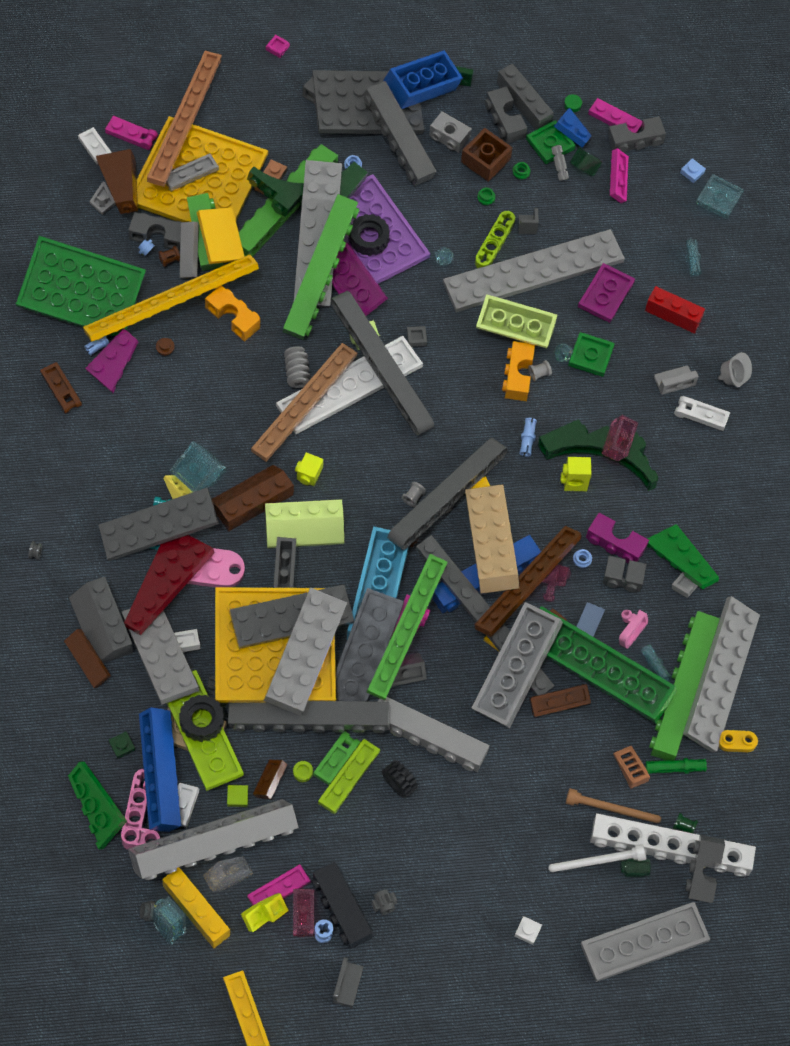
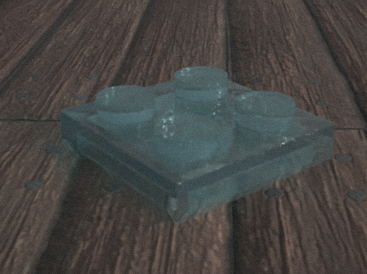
(719, 196)

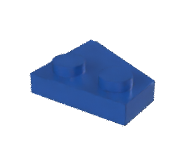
(573, 128)

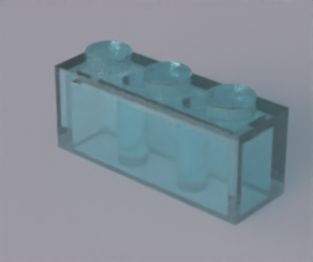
(169, 919)

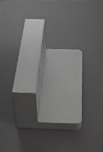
(675, 379)

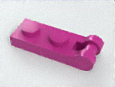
(131, 133)

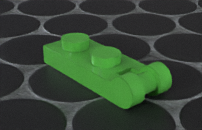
(336, 758)

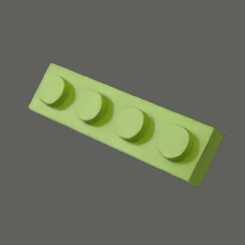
(348, 776)

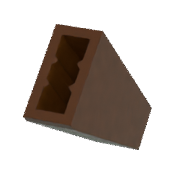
(121, 178)

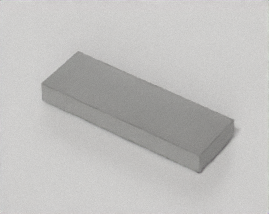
(191, 171)
(189, 250)

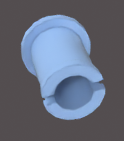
(96, 345)

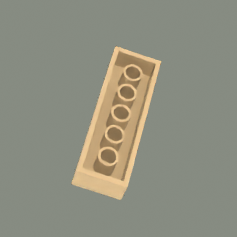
(492, 539)

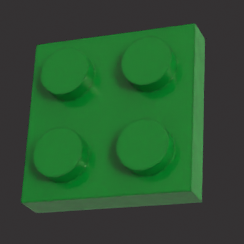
(547, 137)
(591, 354)

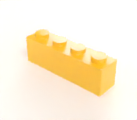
(196, 907)

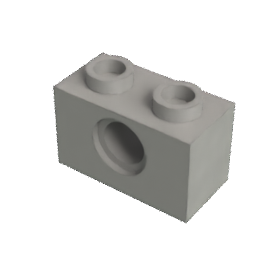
(446, 124)

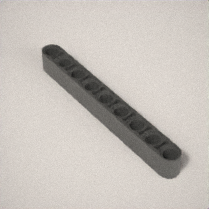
(382, 363)
(447, 493)

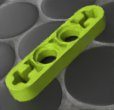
(495, 240)

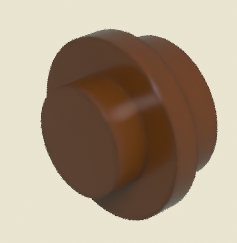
(165, 346)

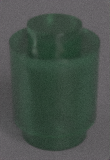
(635, 868)

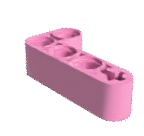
(140, 810)

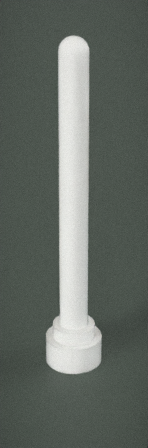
(637, 852)

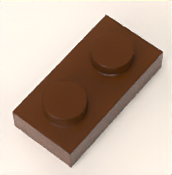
(270, 778)

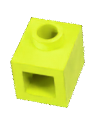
(309, 469)

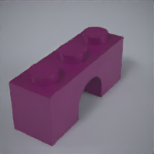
(601, 534)

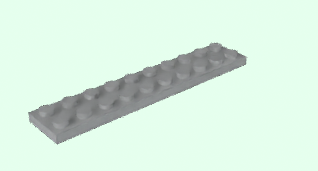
(533, 270)

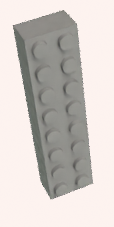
(212, 839)

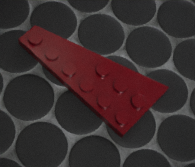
(168, 574)

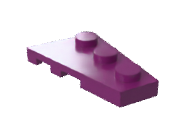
(112, 360)

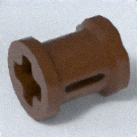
(169, 256)

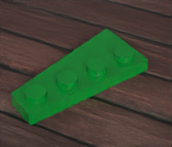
(682, 554)
(97, 805)

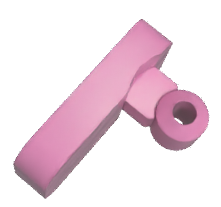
(634, 628)

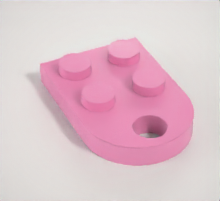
(216, 570)

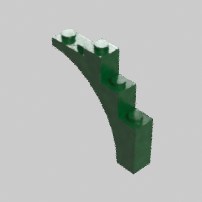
(288, 194)
(575, 440)

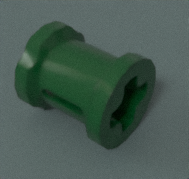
(685, 824)

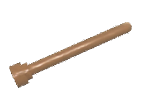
(574, 797)

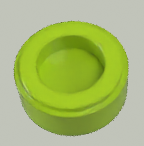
(303, 771)

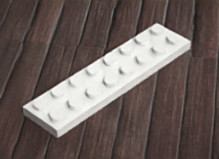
(355, 384)

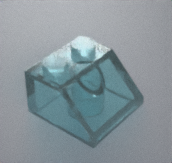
(198, 467)

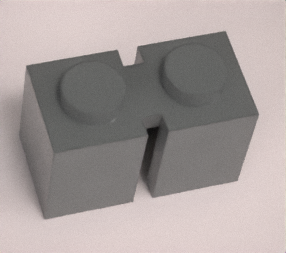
(614, 572)

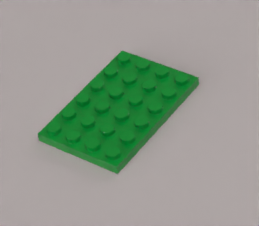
(77, 284)

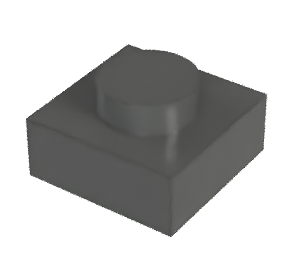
(417, 336)

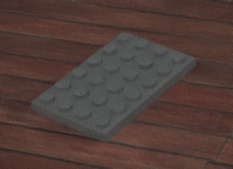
(342, 104)

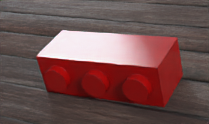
(675, 309)

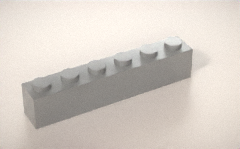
(436, 736)

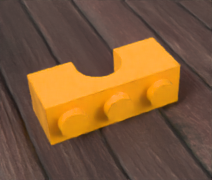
(223, 301)
(517, 384)

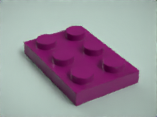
(606, 292)

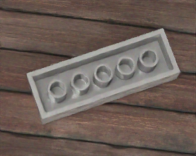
(305, 651)
(517, 664)

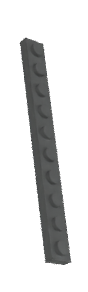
(474, 603)

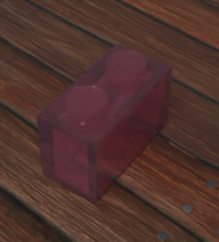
(619, 438)
(303, 912)

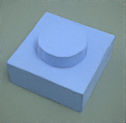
(693, 170)

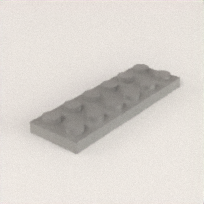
(164, 660)
(645, 941)

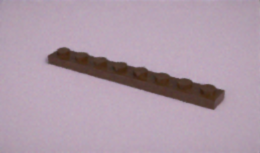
(528, 581)

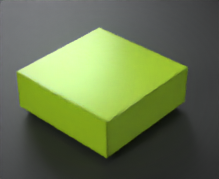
(237, 796)

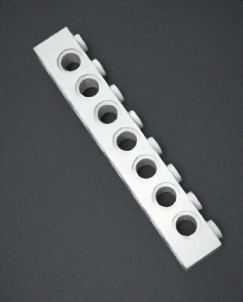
(663, 836)

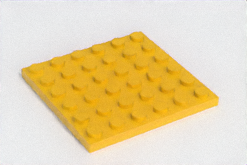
(226, 186)
(247, 672)

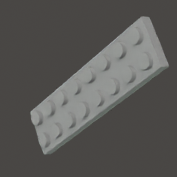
(319, 193)
(721, 674)

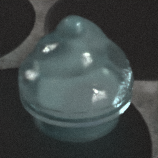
(444, 256)
(563, 352)

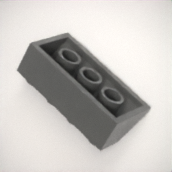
(101, 620)

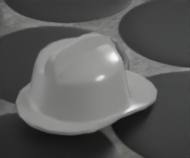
(736, 370)

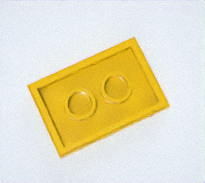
(220, 235)

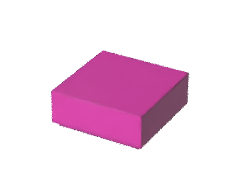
(277, 46)

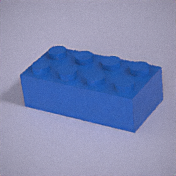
(423, 79)

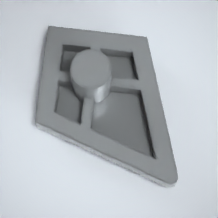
(102, 199)

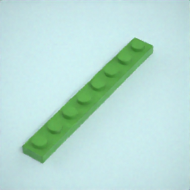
(407, 627)

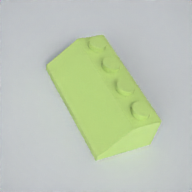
(516, 321)
(308, 521)

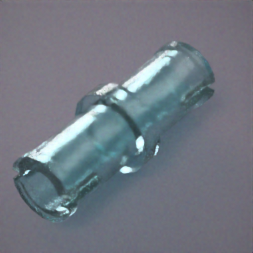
(693, 257)
(655, 662)

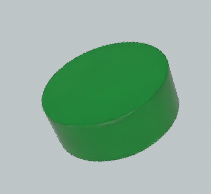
(573, 102)

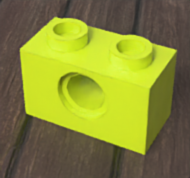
(576, 474)

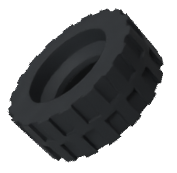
(365, 247)
(201, 733)

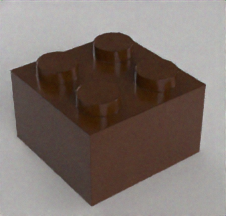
(486, 154)

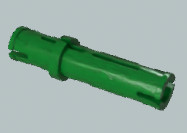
(671, 766)

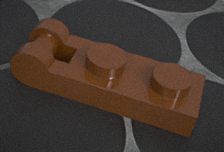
(60, 387)

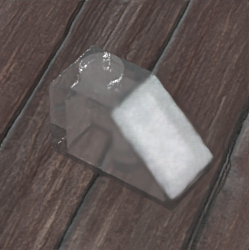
(227, 873)

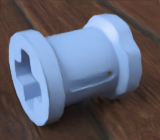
(321, 925)

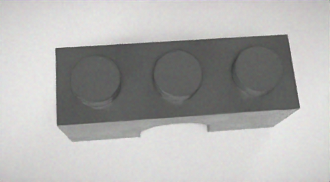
(509, 127)
(651, 134)
(144, 226)
(707, 851)

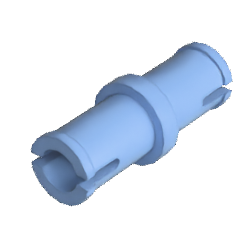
(528, 437)

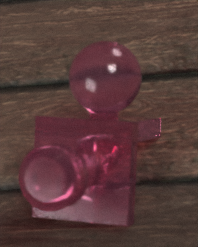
(556, 577)

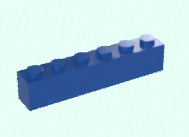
(525, 553)
(159, 770)

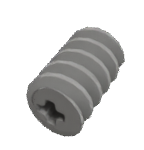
(296, 367)

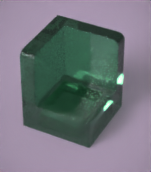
(586, 161)

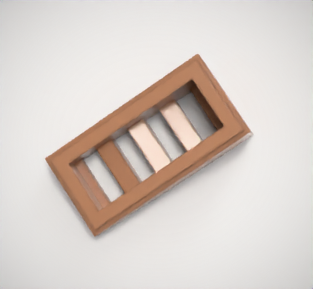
(632, 782)

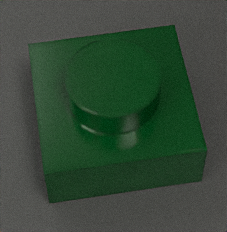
(466, 74)
(121, 745)

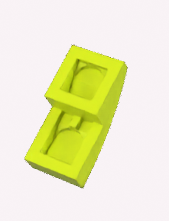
(264, 911)

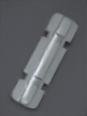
(560, 162)

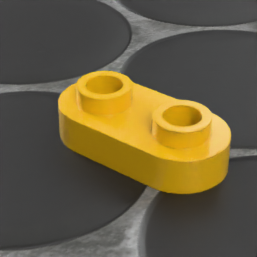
(738, 741)

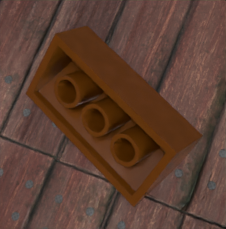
(250, 496)

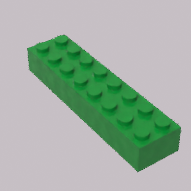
(610, 671)

